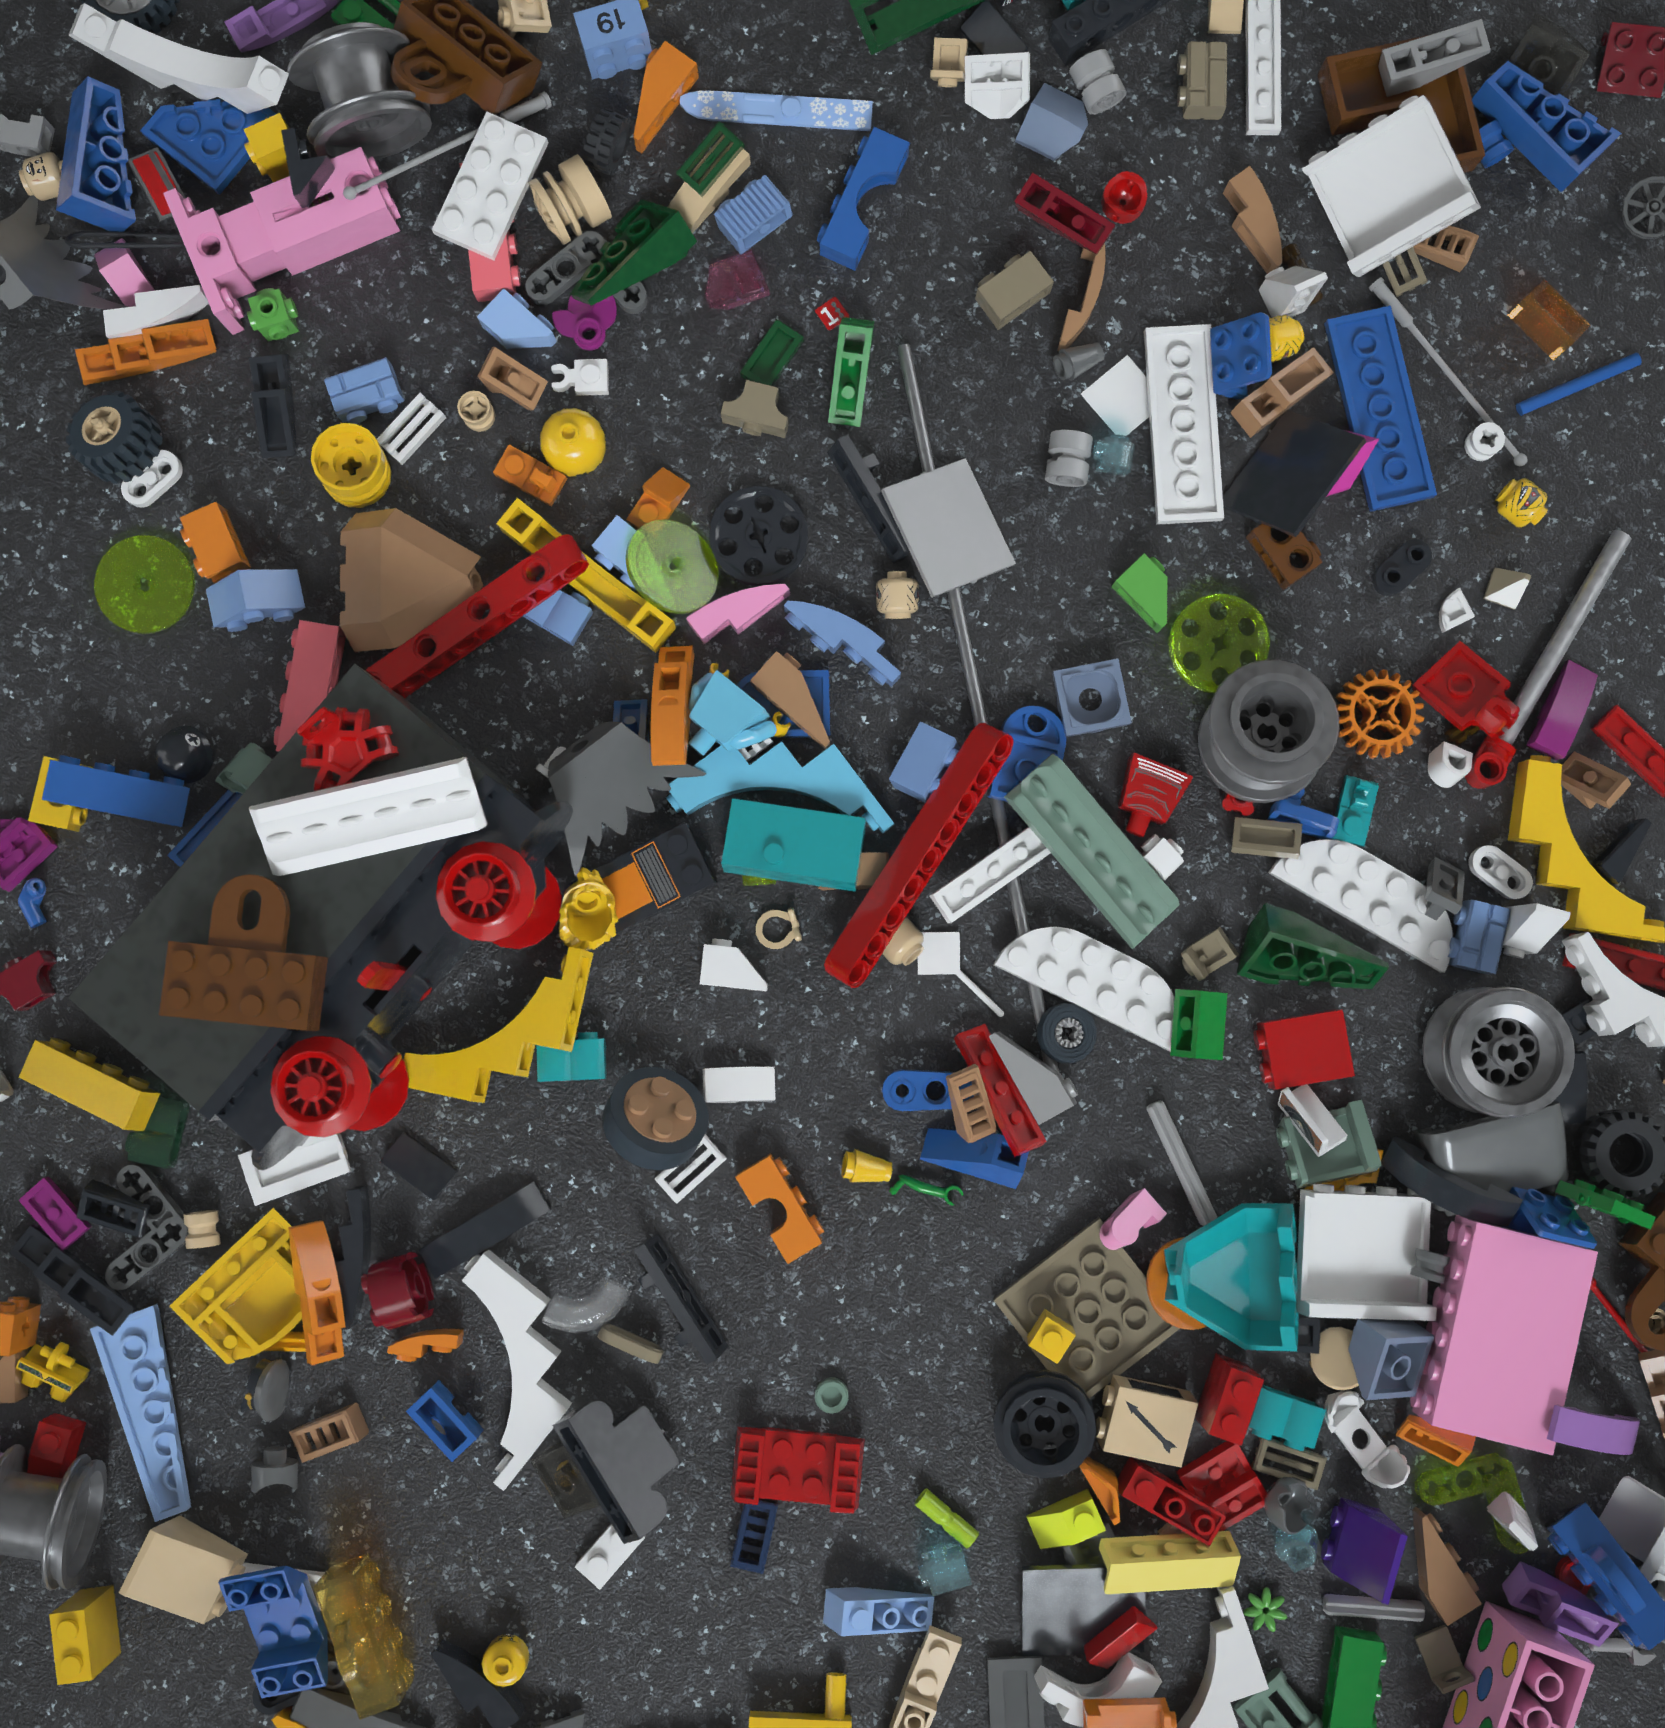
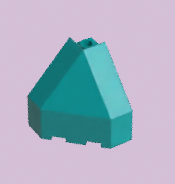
(1240, 1276)

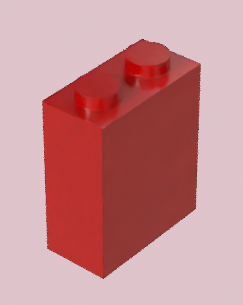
(1304, 1049)
(1228, 1399)

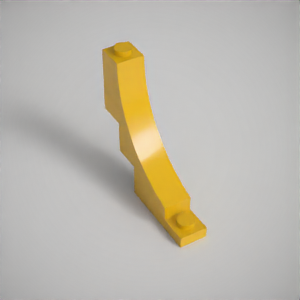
(1541, 820)
(546, 1021)

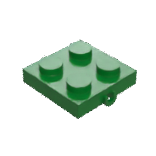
(1606, 1202)

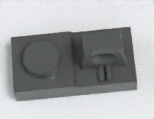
(1444, 889)

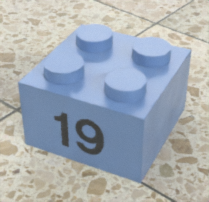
(613, 37)

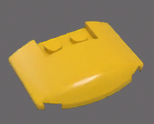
(246, 1295)

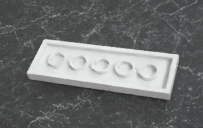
(1183, 424)

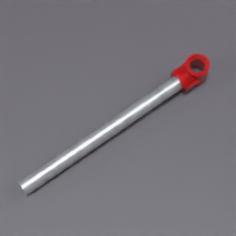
(1499, 751)

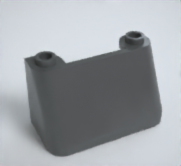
(1501, 1151)

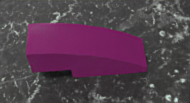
(1563, 711)

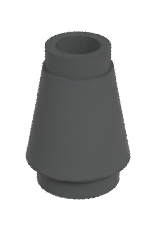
(1076, 360)

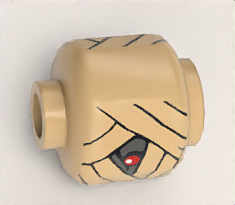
(897, 595)

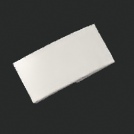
(738, 1084)

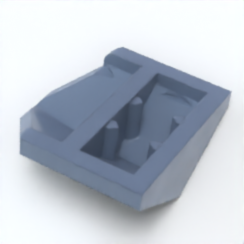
(1053, 123)

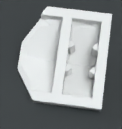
(997, 83)

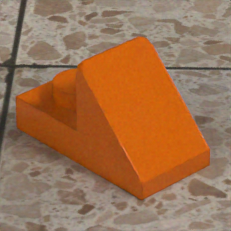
(659, 499)

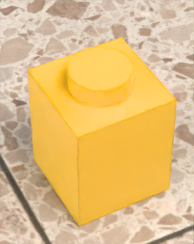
(1051, 1336)

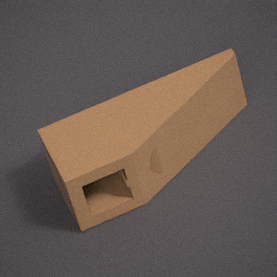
(1439, 1576)

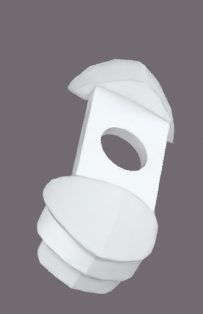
(1379, 1463)

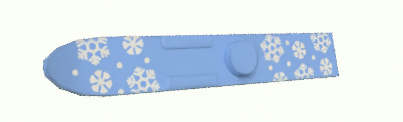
(779, 110)

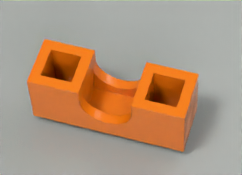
(768, 1180)

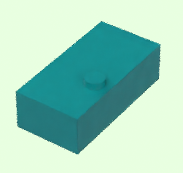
(793, 844)

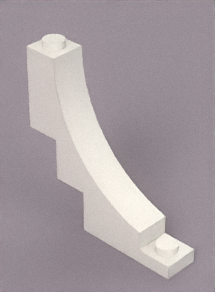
(242, 82)
(533, 1402)
(1231, 1668)

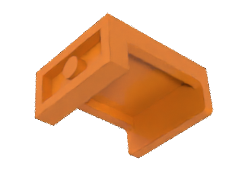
(1128, 1713)

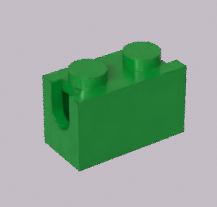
(1198, 1024)

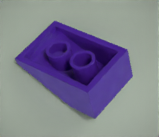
(1364, 1548)

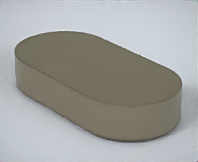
(630, 1343)

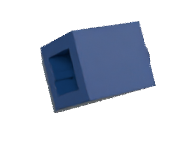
(985, 1158)

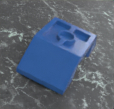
(285, 1628)

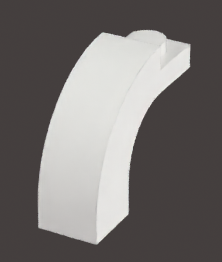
(1128, 1679)

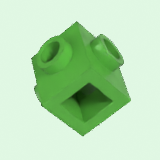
(273, 314)

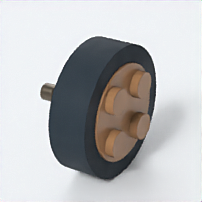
(655, 1118)

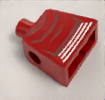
(1150, 792)

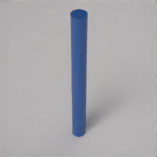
(1578, 384)

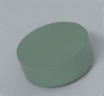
(831, 1395)

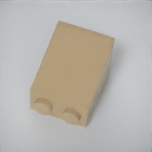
(182, 1570)

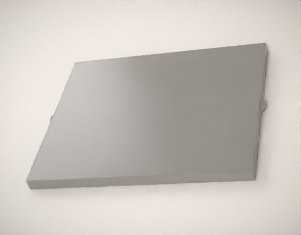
(948, 527)

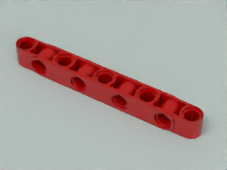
(463, 627)

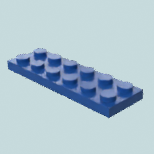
(1381, 406)

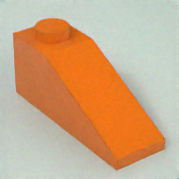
(665, 79)

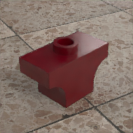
(27, 980)

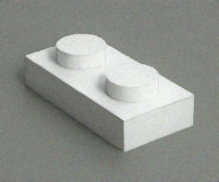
(605, 1557)

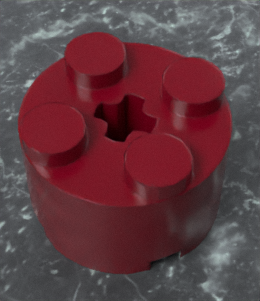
(398, 1291)

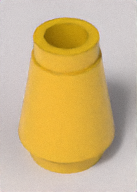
(865, 1167)

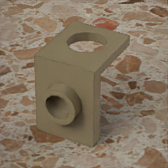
(1442, 1659)

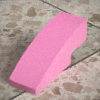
(736, 609)

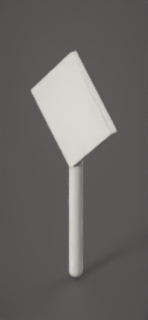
(942, 956)

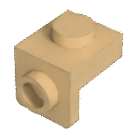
(949, 61)

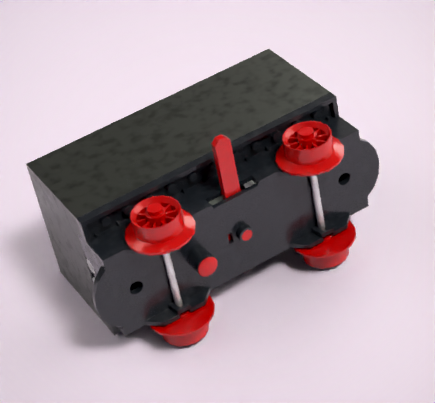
(380, 919)

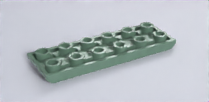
(1092, 850)

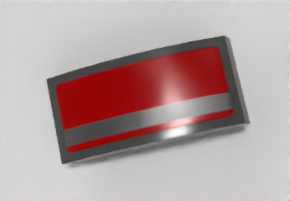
(154, 179)

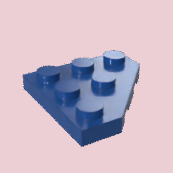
(205, 138)

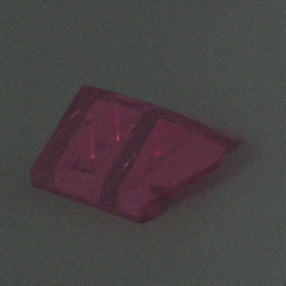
(735, 282)

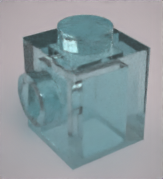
(944, 1568)

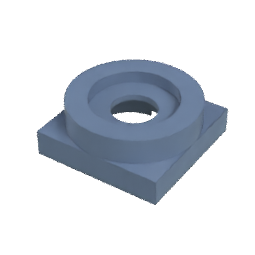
(1104, 678)

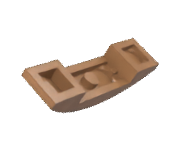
(1075, 320)

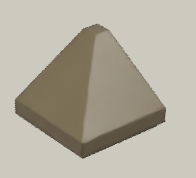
(1506, 587)

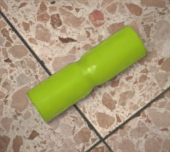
(950, 1521)

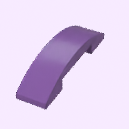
(275, 21)
(1593, 1431)

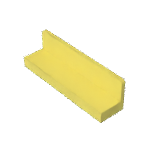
(1168, 1562)

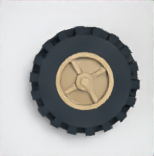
(114, 437)

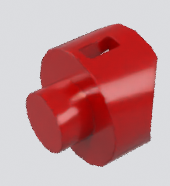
(1124, 197)

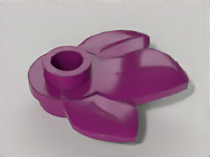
(583, 318)

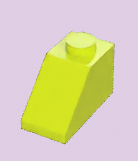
(1066, 1521)

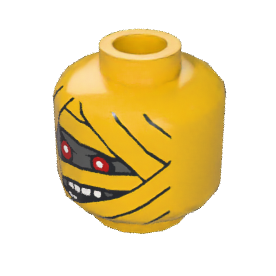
(1285, 337)
(1522, 502)

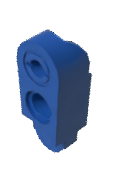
(917, 1082)

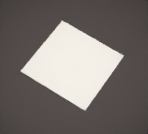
(1120, 397)

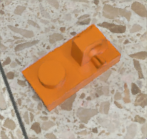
(530, 475)

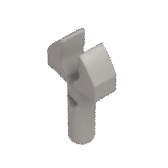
(1621, 1645)

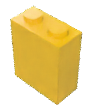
(85, 1634)

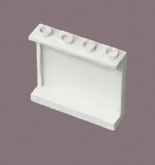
(1391, 185)
(1361, 1252)

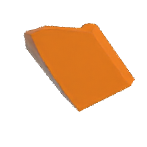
(1105, 1485)

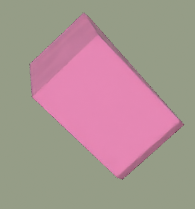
(123, 273)

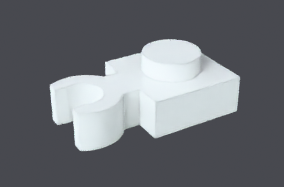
(588, 377)

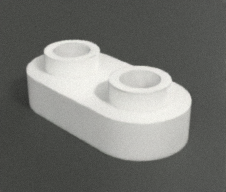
(153, 480)
(1499, 871)

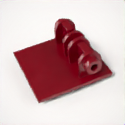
(1633, 60)

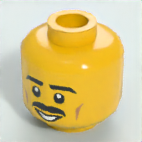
(505, 1660)

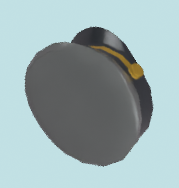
(267, 1389)

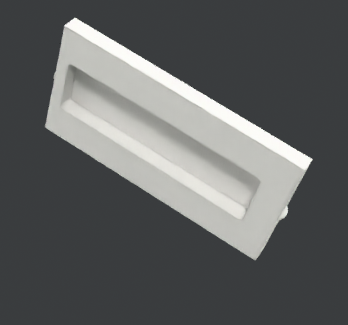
(303, 1167)

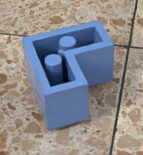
(253, 595)

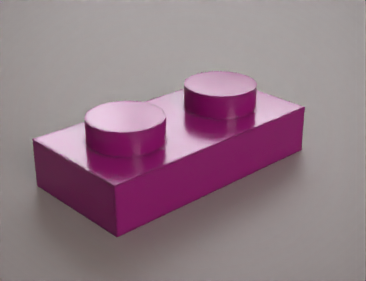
(54, 1213)

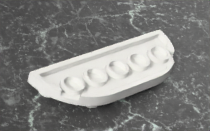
(1370, 896)
(1094, 979)

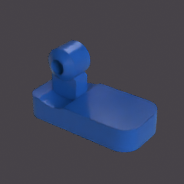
(1313, 821)

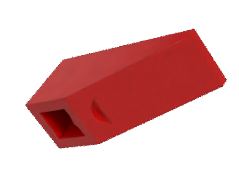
(1169, 1501)

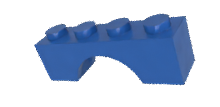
(879, 164)

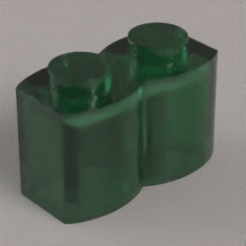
(162, 1137)

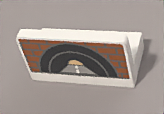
(1311, 1119)

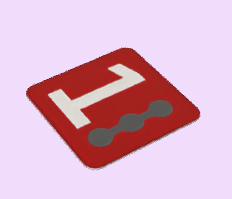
(831, 313)

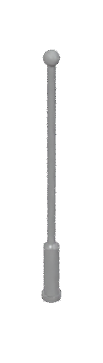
(513, 115)
(1406, 320)

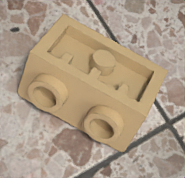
(524, 16)

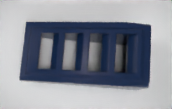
(747, 1564)

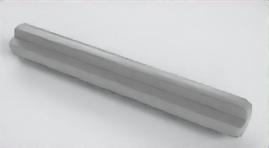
(1181, 1162)

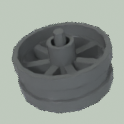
(1650, 209)

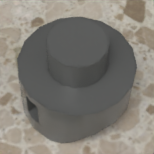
(274, 1469)

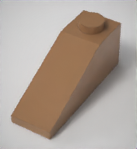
(787, 690)

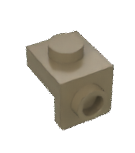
(1208, 954)

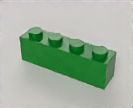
(1353, 1679)

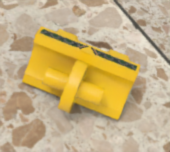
(54, 1368)

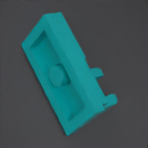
(1355, 810)

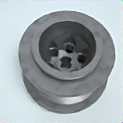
(359, 97)
(1262, 768)
(1536, 1059)
(51, 1516)

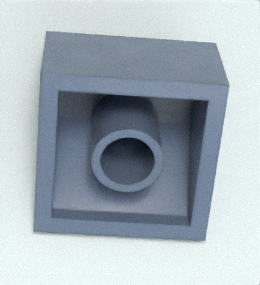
(1389, 1357)

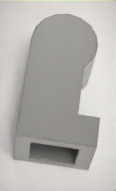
(26, 138)

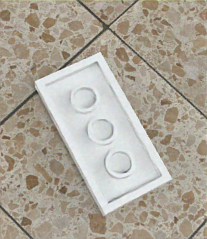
(490, 186)

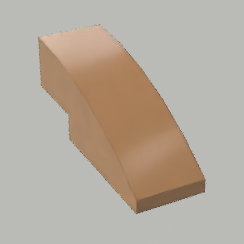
(1255, 219)
(1281, 392)

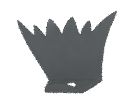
(37, 264)
(602, 777)

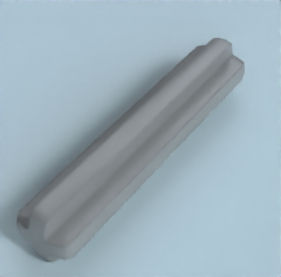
(1371, 1608)

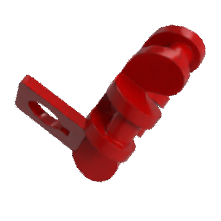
(343, 750)

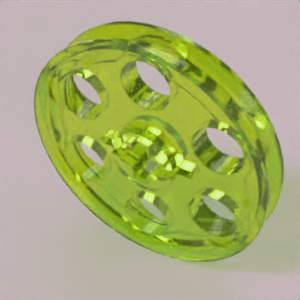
(1212, 629)

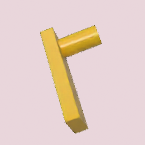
(834, 1710)

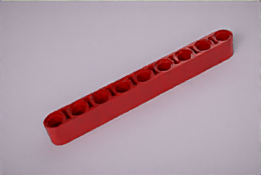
(918, 855)

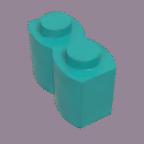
(584, 1062)
(1287, 1417)

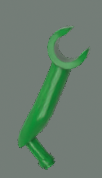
(924, 1188)

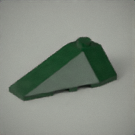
(646, 243)
(1294, 948)

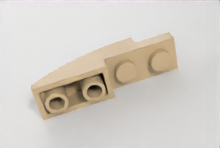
(926, 1680)

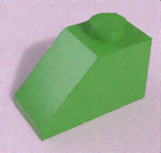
(1145, 590)

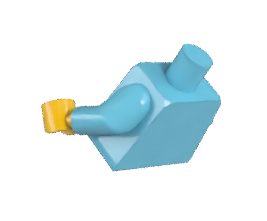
(728, 715)

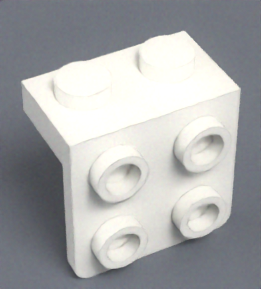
(1638, 1524)

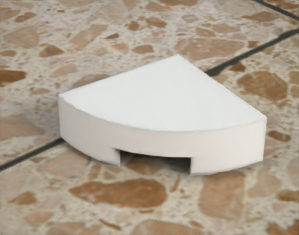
(1454, 611)

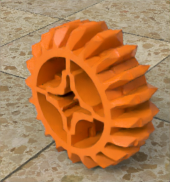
(1388, 721)

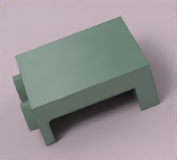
(1350, 1158)

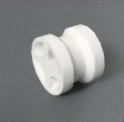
(1478, 447)

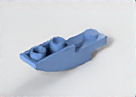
(833, 629)

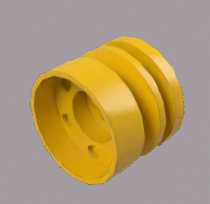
(336, 456)

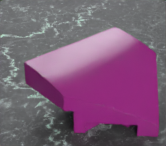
(21, 850)

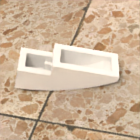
(155, 310)

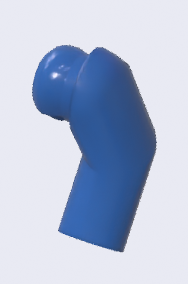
(30, 901)

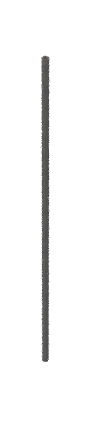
(969, 669)

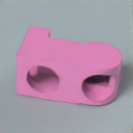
(1124, 1224)

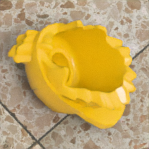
(587, 912)

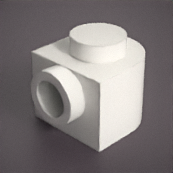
(1449, 764)
(1162, 855)

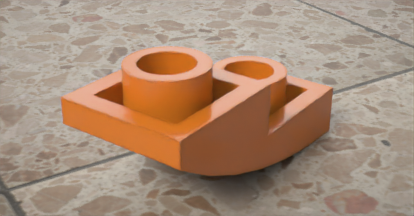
(416, 1344)

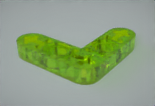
(1492, 1487)

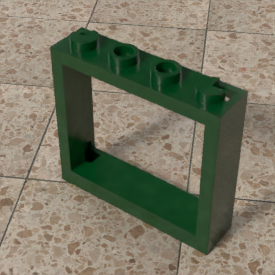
(903, 19)

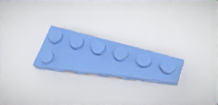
(144, 1400)

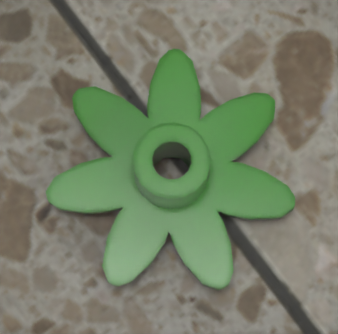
(1269, 1613)

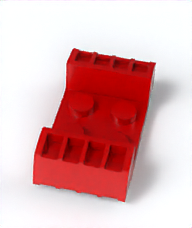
(797, 1467)

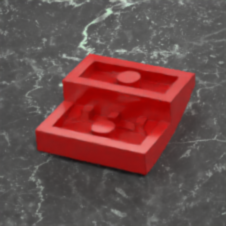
(1225, 1482)

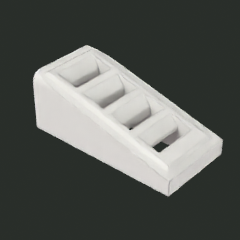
(1513, 1519)

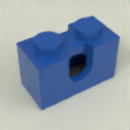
(459, 1429)

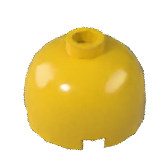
(572, 442)

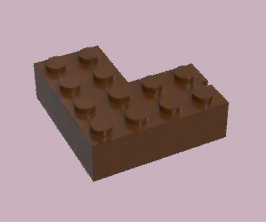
(1357, 96)

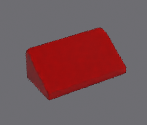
(1119, 1638)

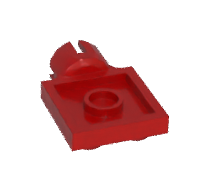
(1468, 692)

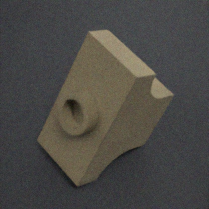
(756, 411)

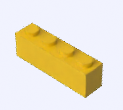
(90, 1085)

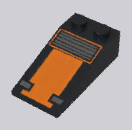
(656, 876)

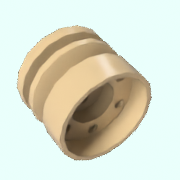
(570, 199)

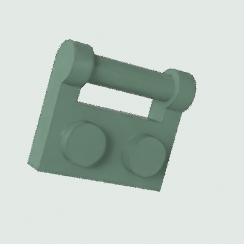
(1261, 1712)

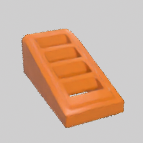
(1441, 1442)

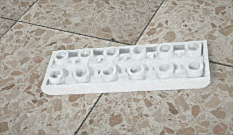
(369, 817)

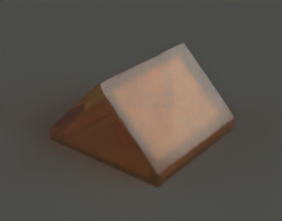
(1549, 320)

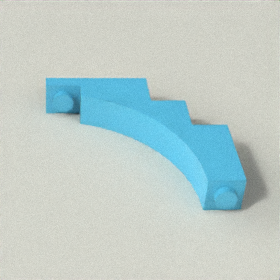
(823, 778)

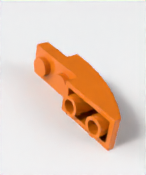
(671, 705)
(318, 1290)

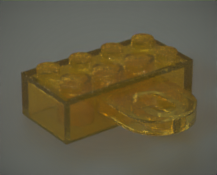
(364, 1635)

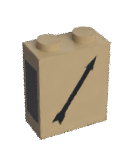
(1146, 1420)

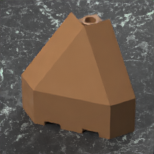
(399, 578)

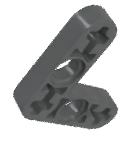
(576, 253)
(158, 1224)

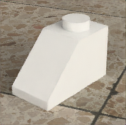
(729, 967)

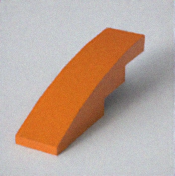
(146, 352)

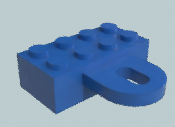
(1612, 1574)

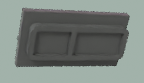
(1014, 1692)

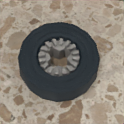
(1082, 1035)

